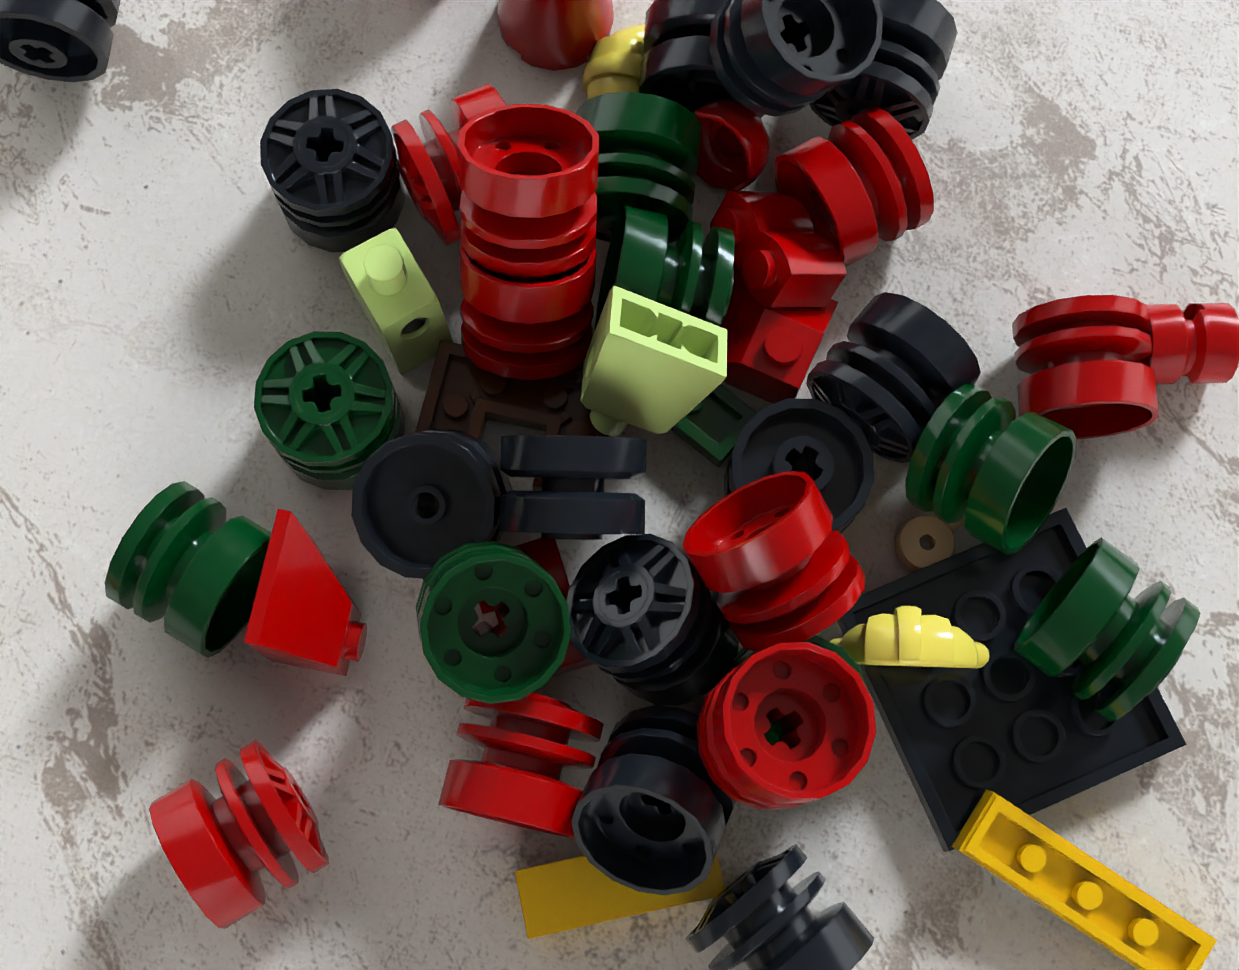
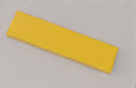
(1080, 889)

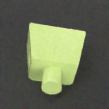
(392, 295)
(649, 364)

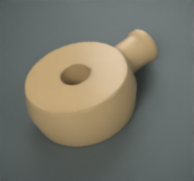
(930, 529)

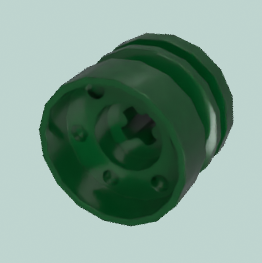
(644, 158)
(681, 277)
(363, 416)
(990, 467)
(190, 568)
(1120, 640)
(482, 659)

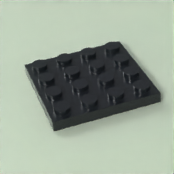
(1008, 720)

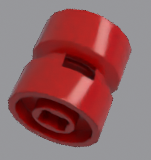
(1193, 342)

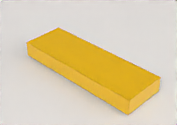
(579, 895)

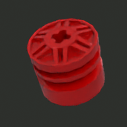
(432, 166)
(859, 183)
(528, 189)
(526, 323)
(1087, 364)
(775, 561)
(824, 720)
(522, 763)
(229, 839)

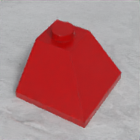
(771, 346)
(302, 607)

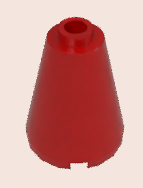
(554, 32)

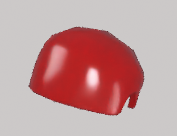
(732, 145)

